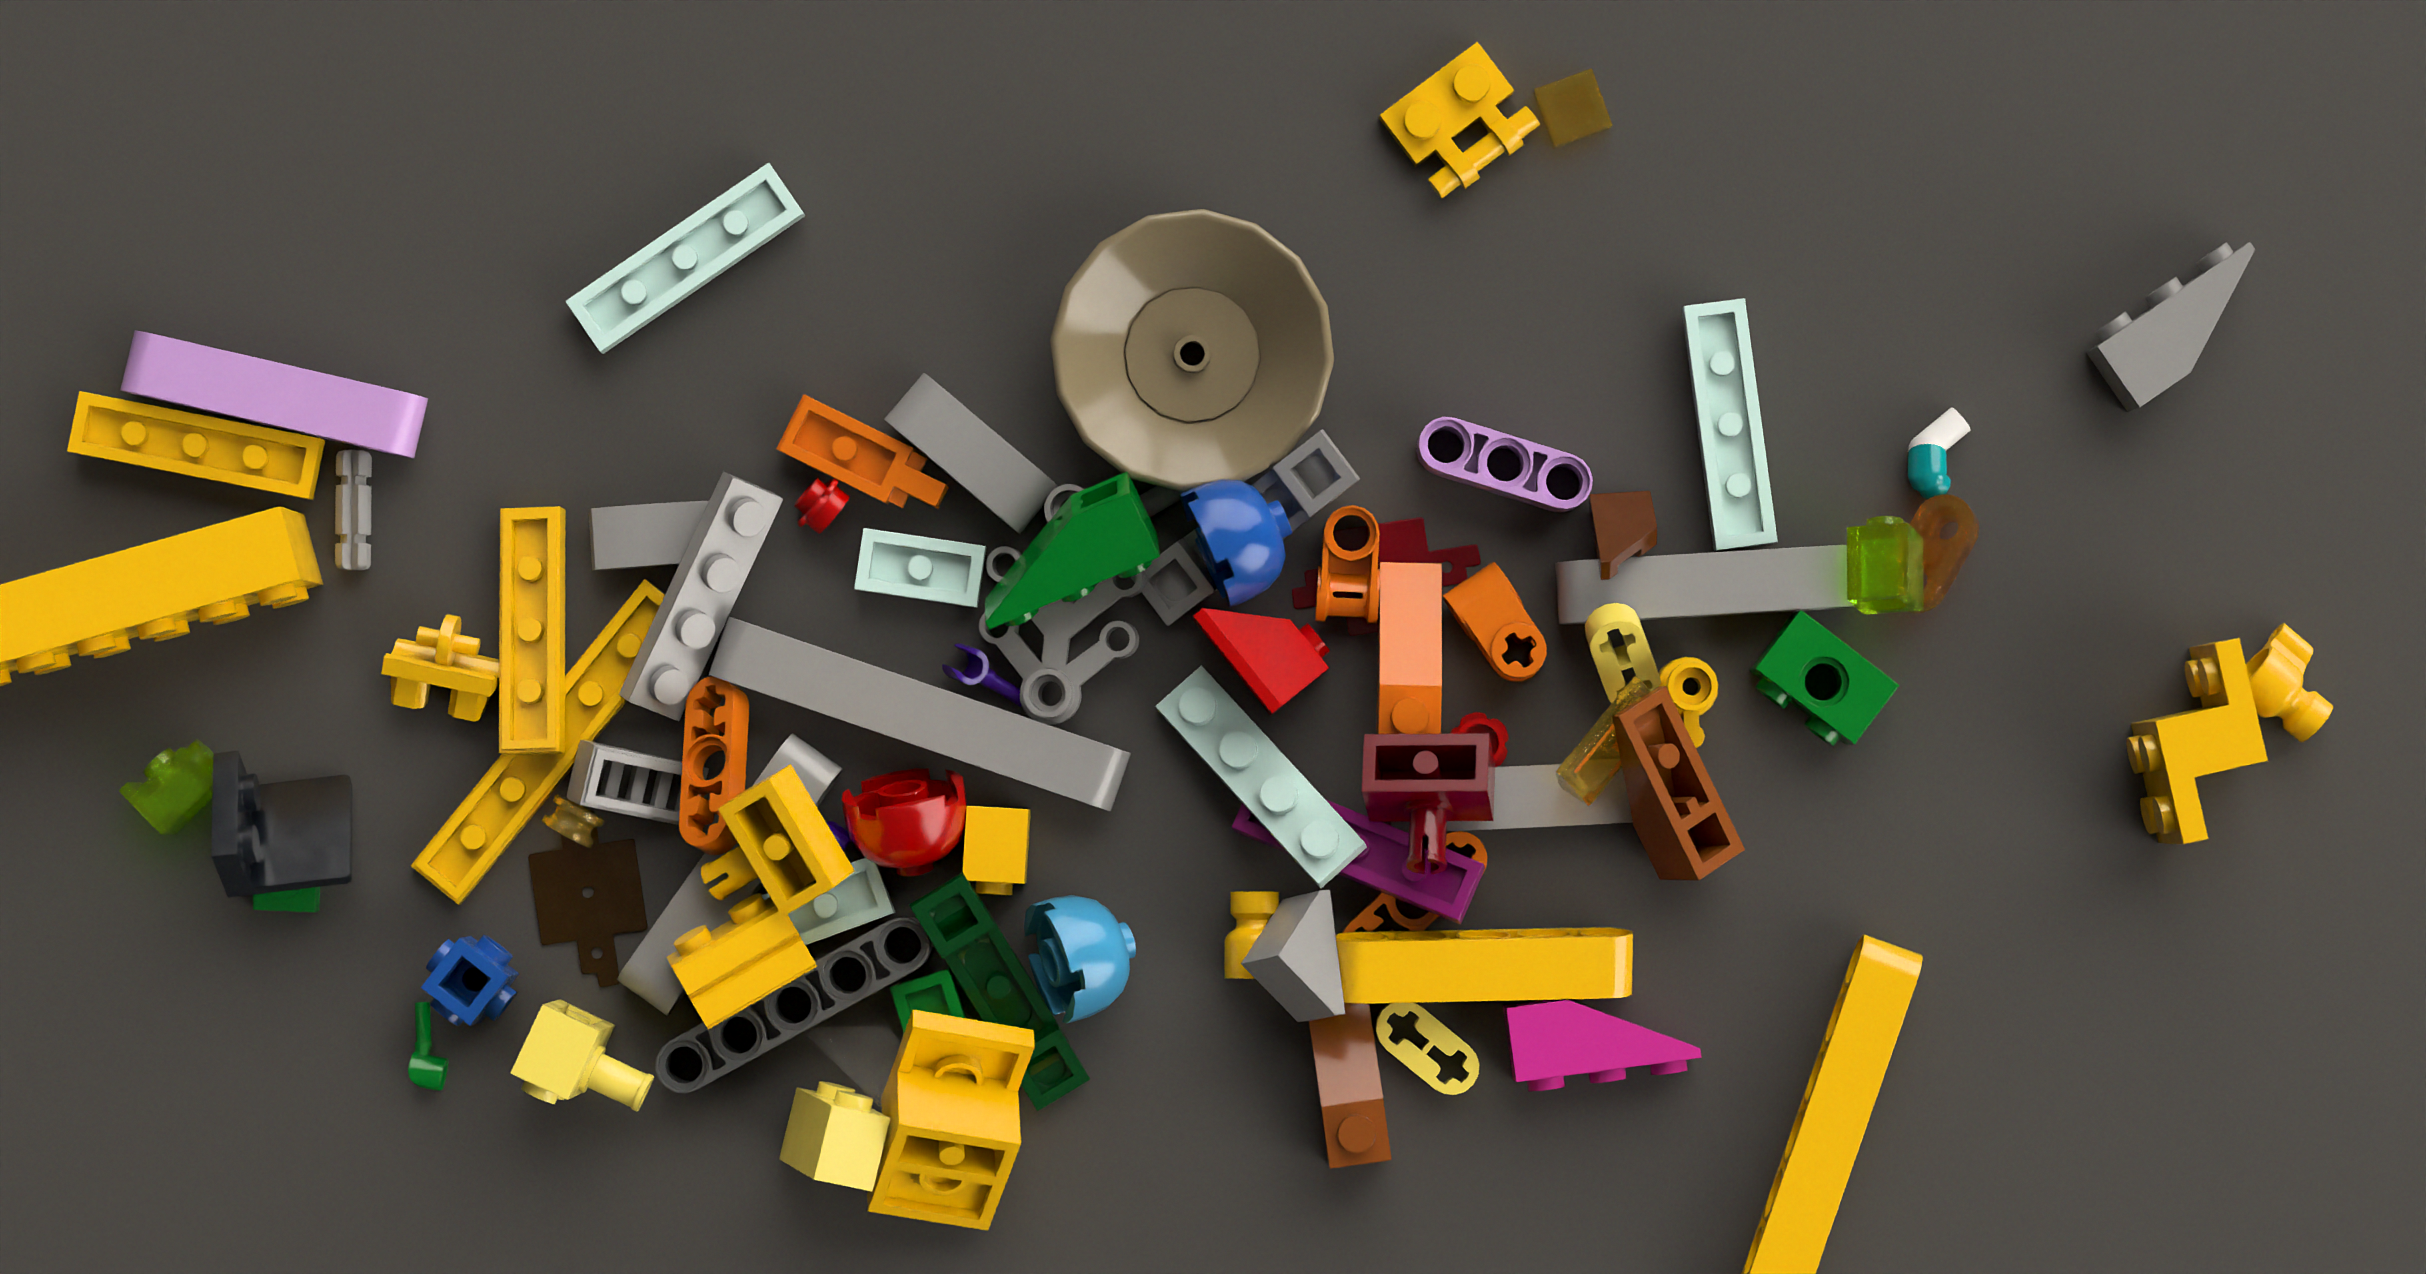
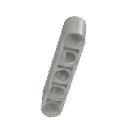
(1708, 584)
(693, 905)

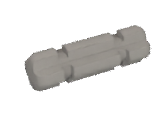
(353, 510)

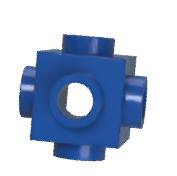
(448, 980)

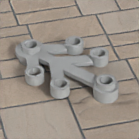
(1058, 624)

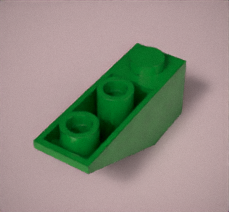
(1084, 543)

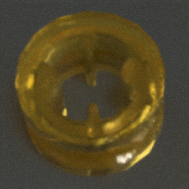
(573, 820)

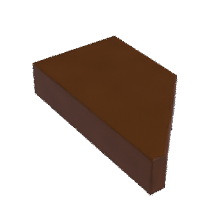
(1621, 528)

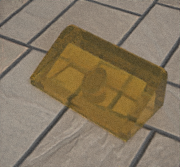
(1597, 755)

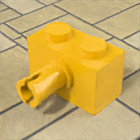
(780, 843)

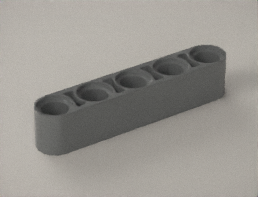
(770, 1023)

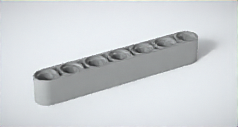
(919, 713)

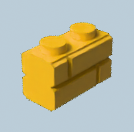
(739, 959)

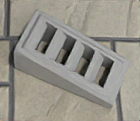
(587, 772)

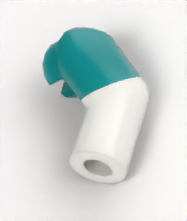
(1928, 454)

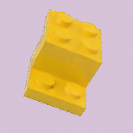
(2196, 742)
(951, 1120)

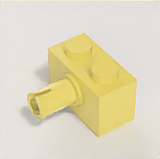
(568, 1057)
(835, 1136)

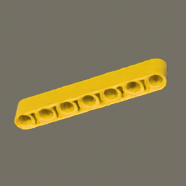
(1834, 1109)

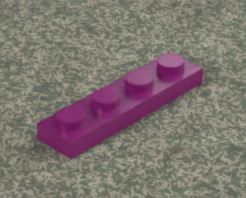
(1384, 865)

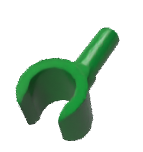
(426, 1069)

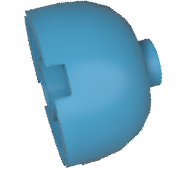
(1080, 955)

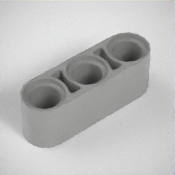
(971, 452)

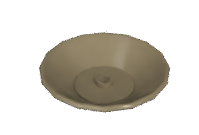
(1183, 284)

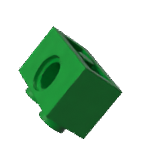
(1859, 685)

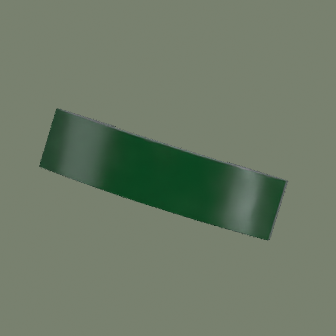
(999, 984)

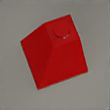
(1266, 653)

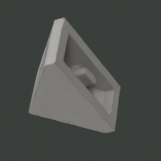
(1299, 958)

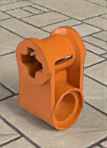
(1349, 571)
(1490, 614)

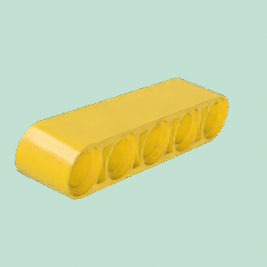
(1485, 965)

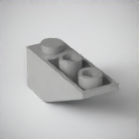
(2164, 342)

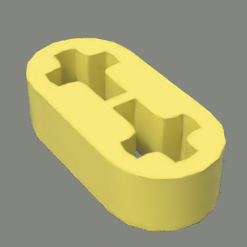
(1612, 661)
(1417, 1058)

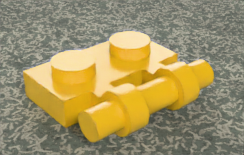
(1448, 105)

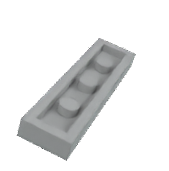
(700, 596)

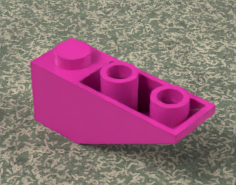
(1570, 1039)

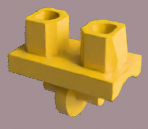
(445, 661)

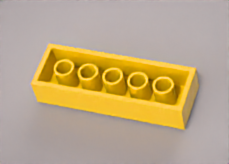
(155, 591)

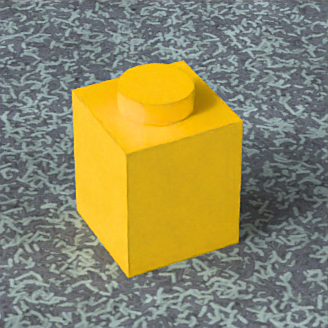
(996, 848)

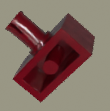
(1428, 784)

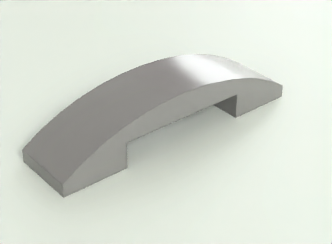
(1303, 486)
(1535, 799)

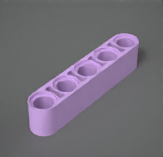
(274, 394)

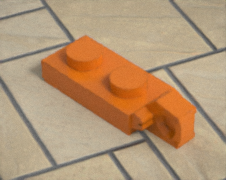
(858, 455)

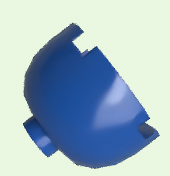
(1237, 537)

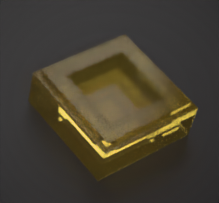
(1572, 108)

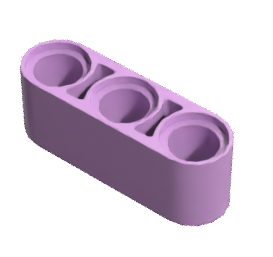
(1534, 458)

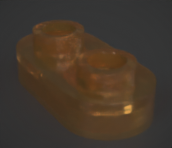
(1943, 556)

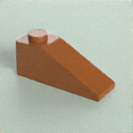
(1672, 792)
(1350, 1088)

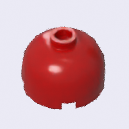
(906, 818)

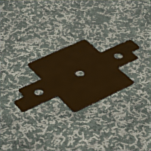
(570, 916)

